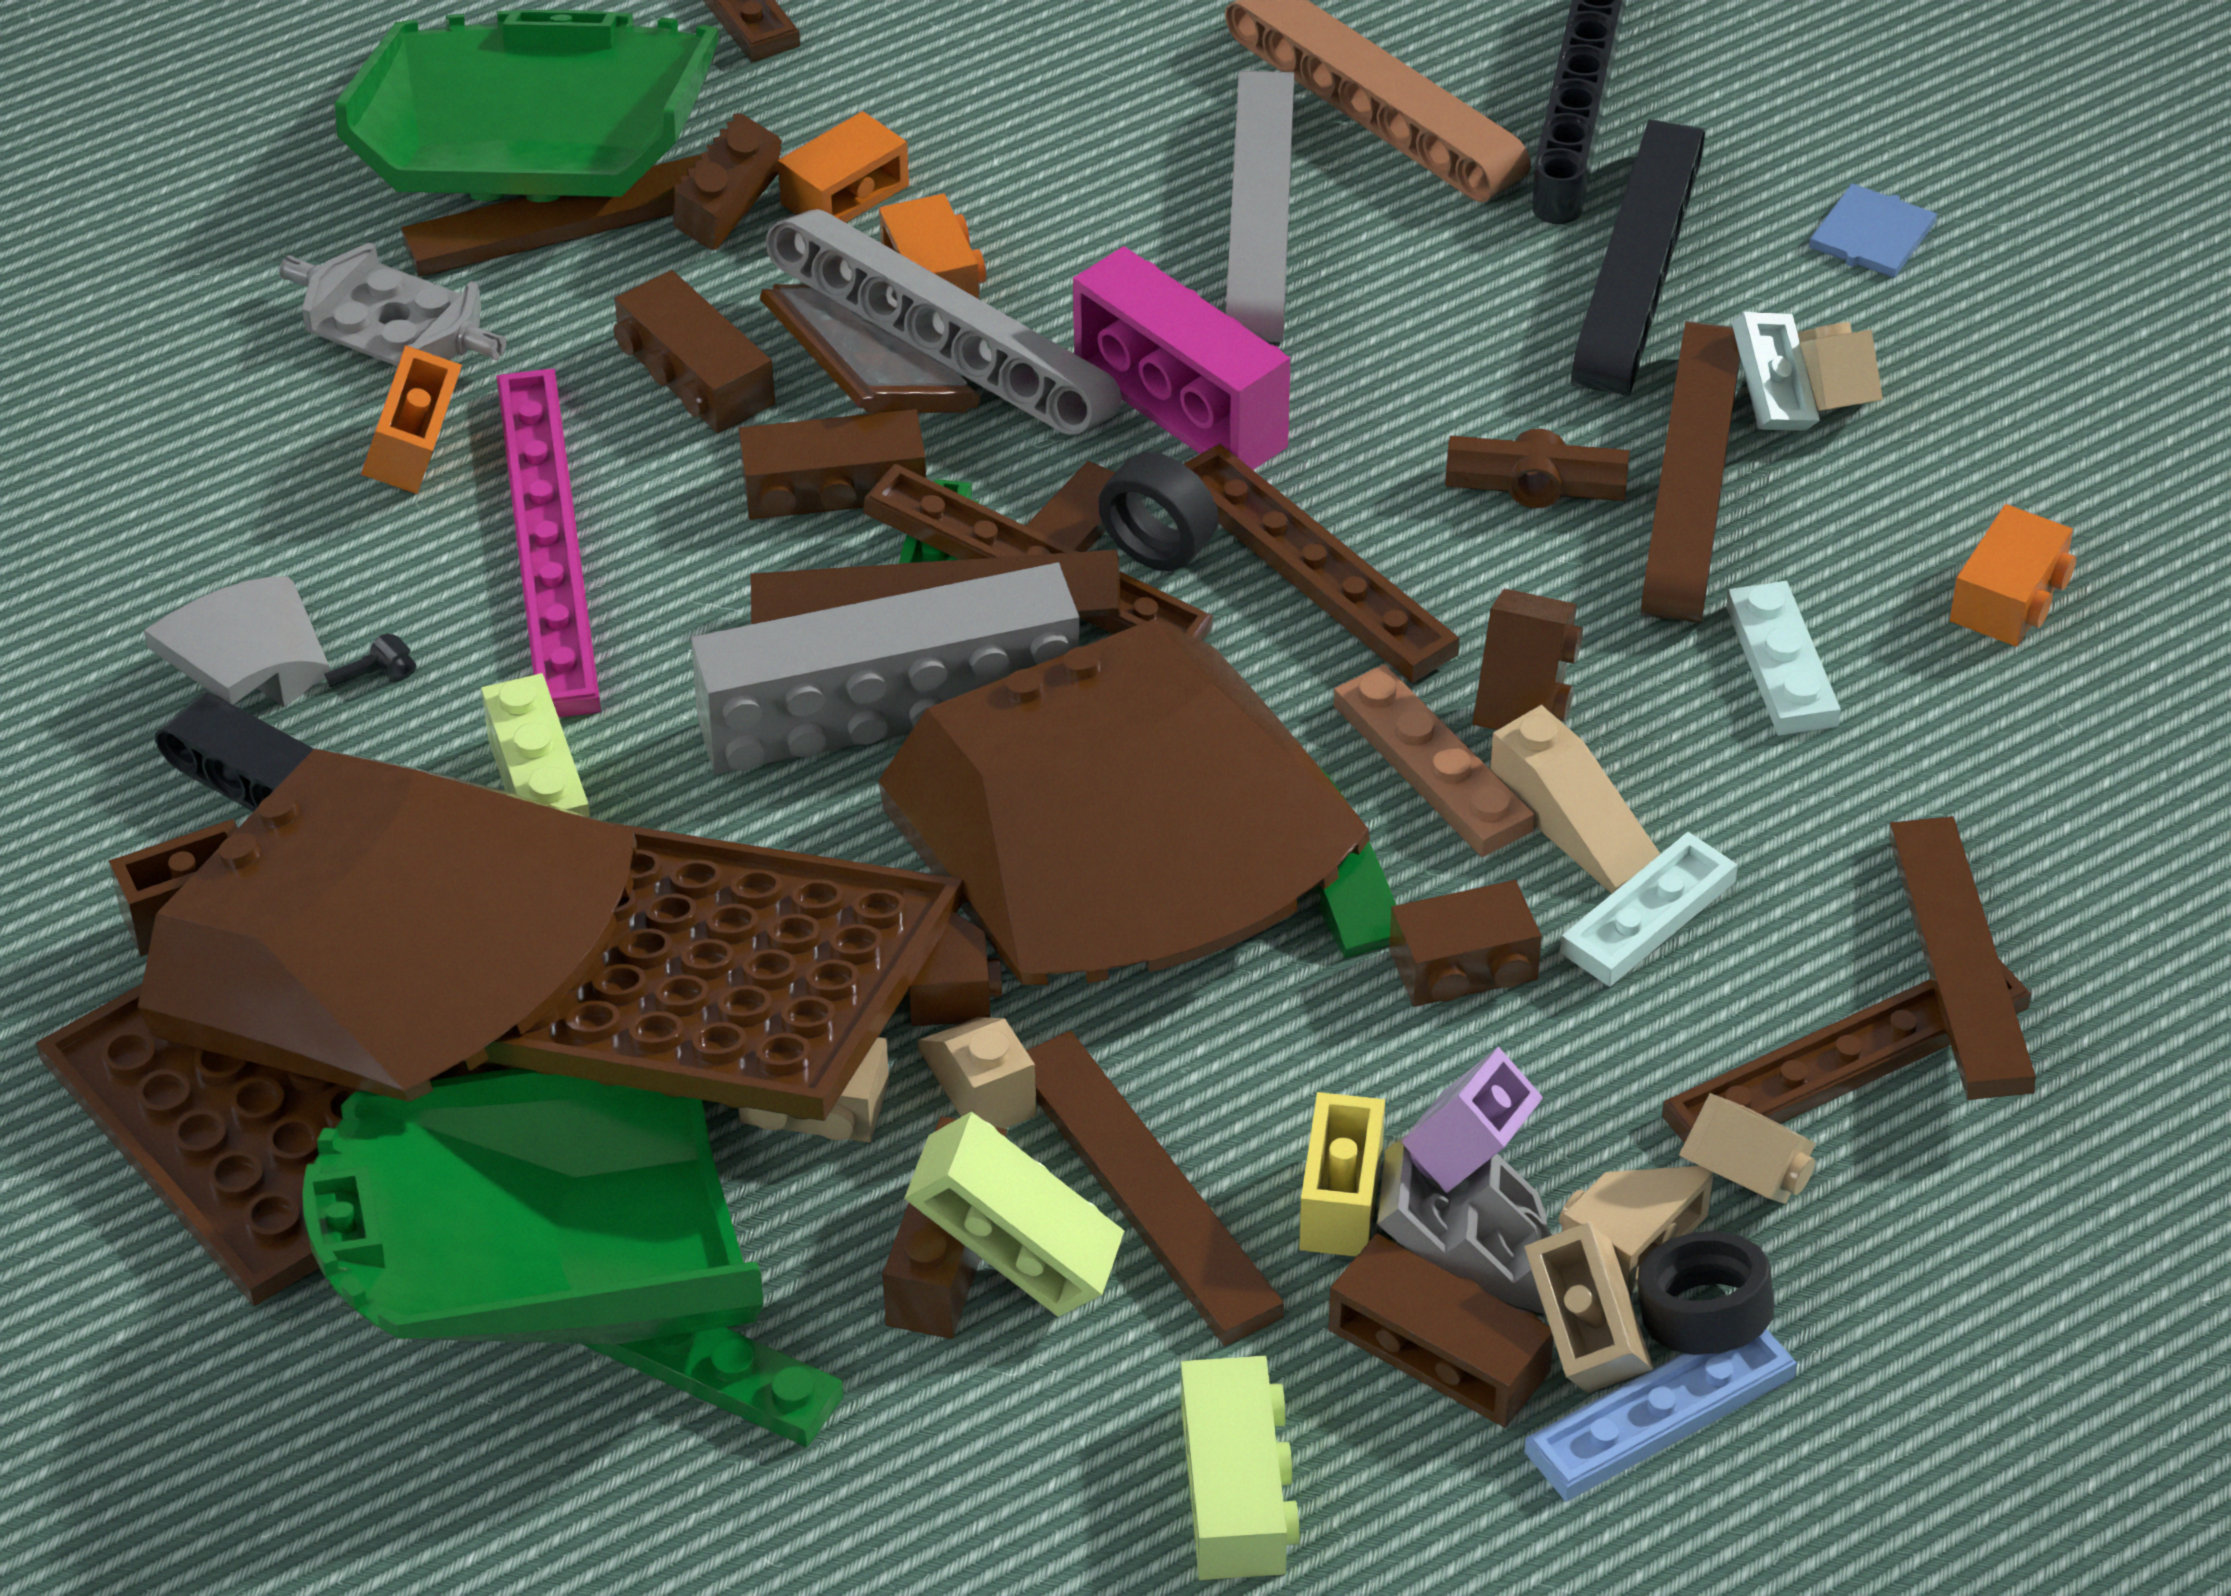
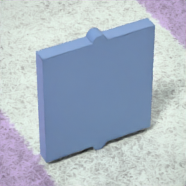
(1873, 230)

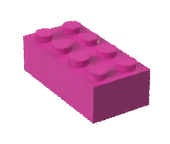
(1182, 359)

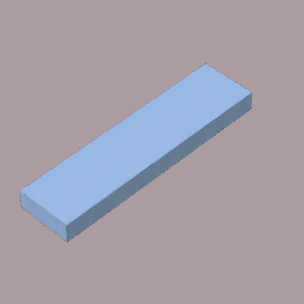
(1654, 1413)

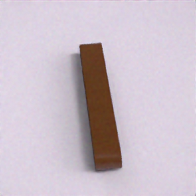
(1692, 474)

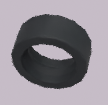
(1175, 490)
(1706, 1324)

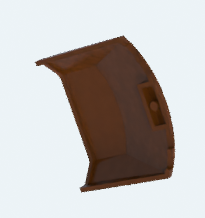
(1118, 807)
(383, 925)

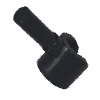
(386, 653)

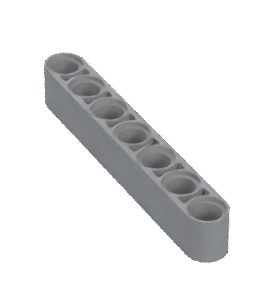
(1261, 203)
(967, 321)

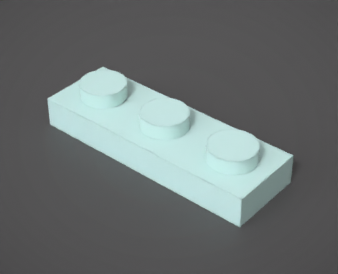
(1783, 658)
(1648, 909)

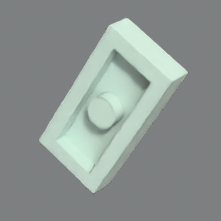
(1775, 371)

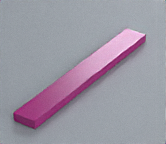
(548, 541)

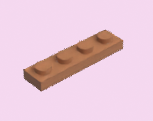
(1433, 760)

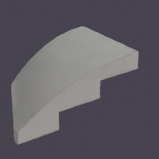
(244, 641)
(1470, 1230)

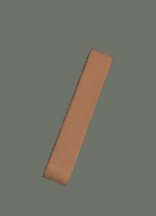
(1382, 94)

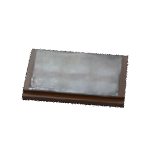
(864, 359)

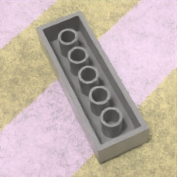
(871, 664)

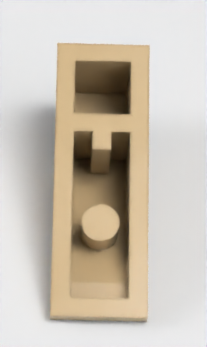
(1571, 797)

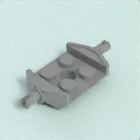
(356, 295)

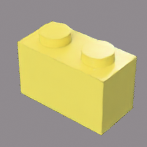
(1341, 1174)

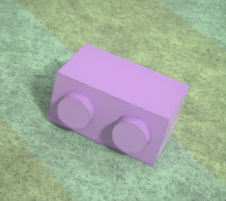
(1471, 1120)

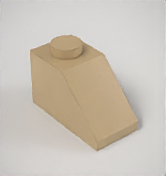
(983, 1070)
(1749, 1149)
(1641, 1210)

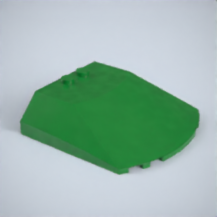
(524, 103)
(527, 1213)

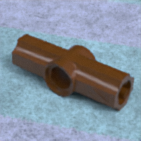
(1537, 468)

